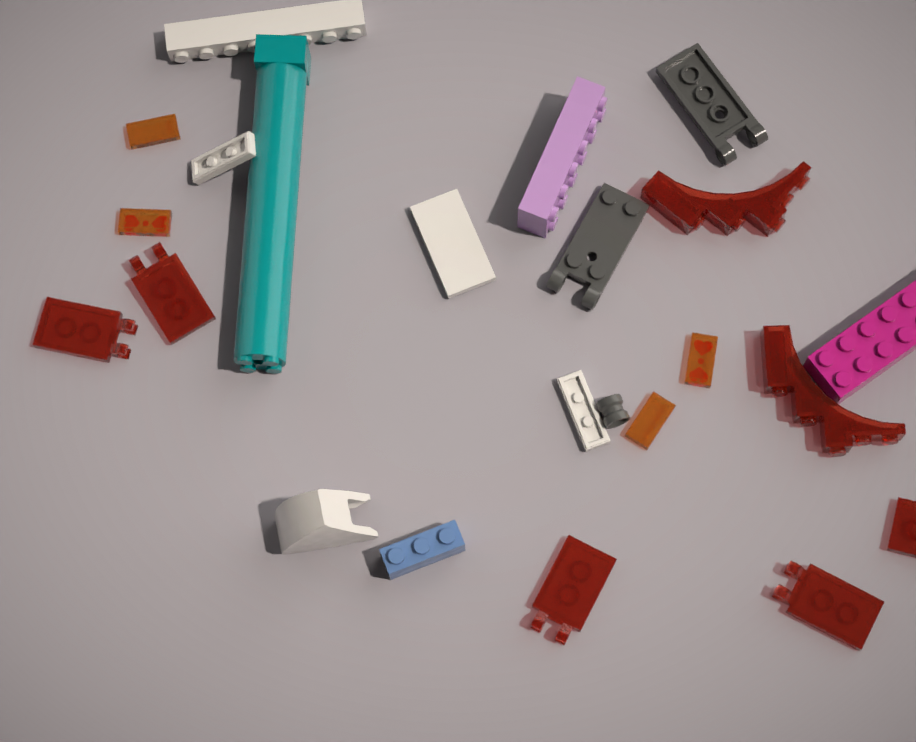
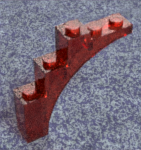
(690, 207)
(809, 403)

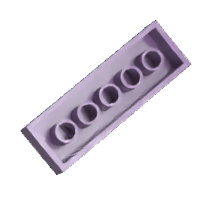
(562, 157)

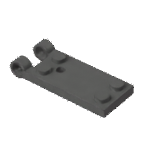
(704, 92)
(603, 232)

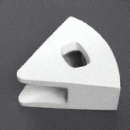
(320, 521)

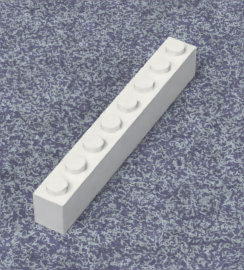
(238, 32)

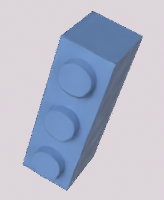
(422, 549)

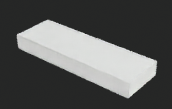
(223, 158)
(583, 411)

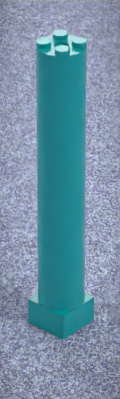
(272, 203)

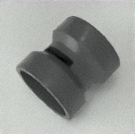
(613, 411)

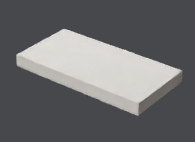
(452, 243)

